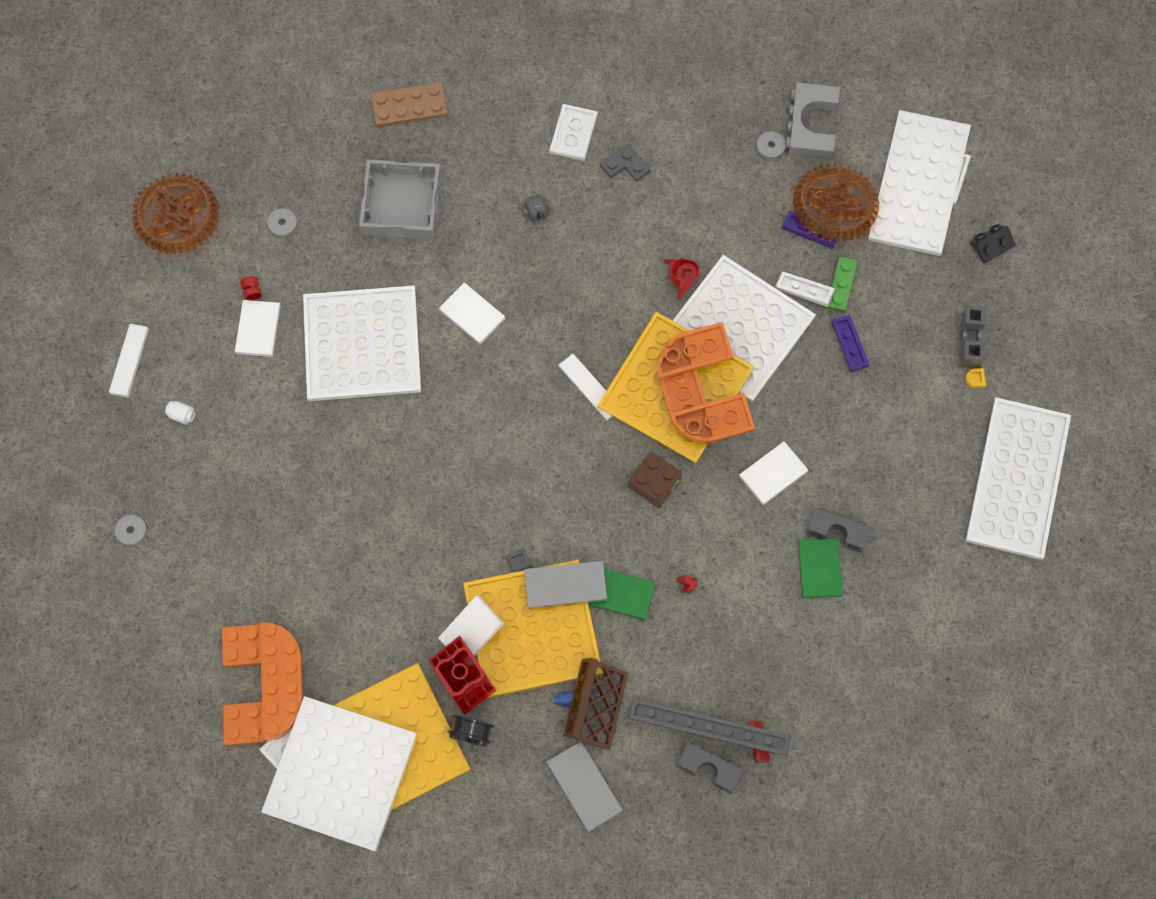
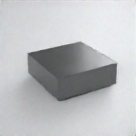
(519, 560)

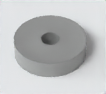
(771, 138)
(282, 230)
(125, 524)

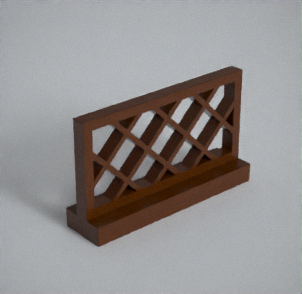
(582, 696)

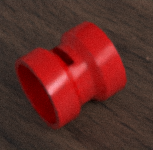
(250, 286)

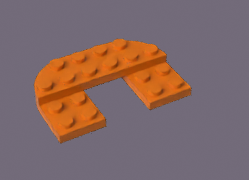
(684, 394)
(280, 682)

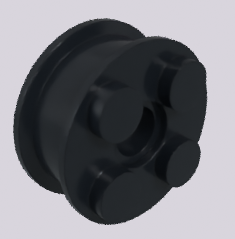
(470, 730)

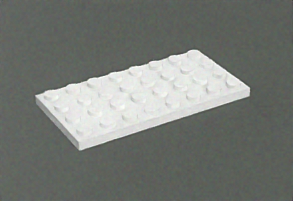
(920, 182)
(1018, 478)

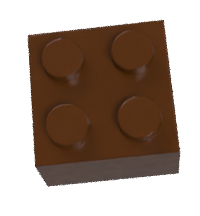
(655, 480)

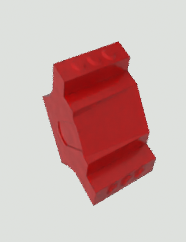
(462, 675)

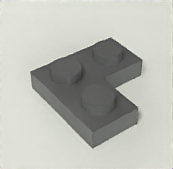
(626, 159)

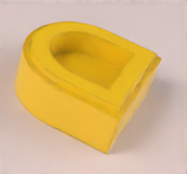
(976, 378)

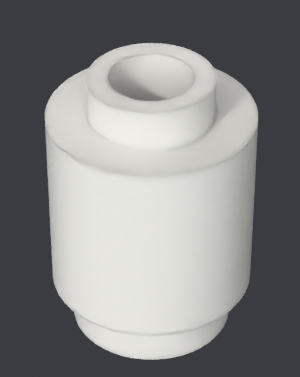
(180, 412)

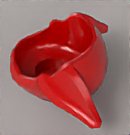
(682, 274)

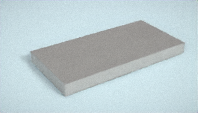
(565, 584)
(584, 786)

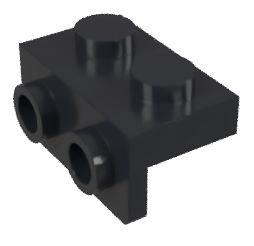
(993, 242)

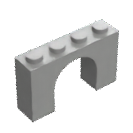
(802, 141)

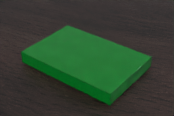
(820, 568)
(626, 595)

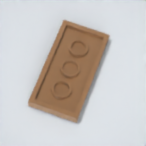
(409, 104)

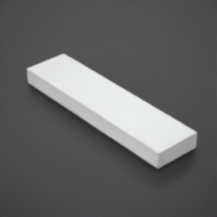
(129, 360)
(584, 382)

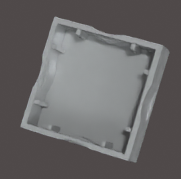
(400, 199)

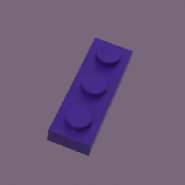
(792, 225)
(850, 343)

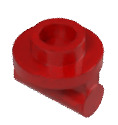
(689, 583)

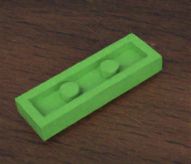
(842, 283)

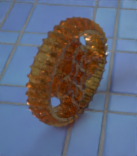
(836, 202)
(175, 221)

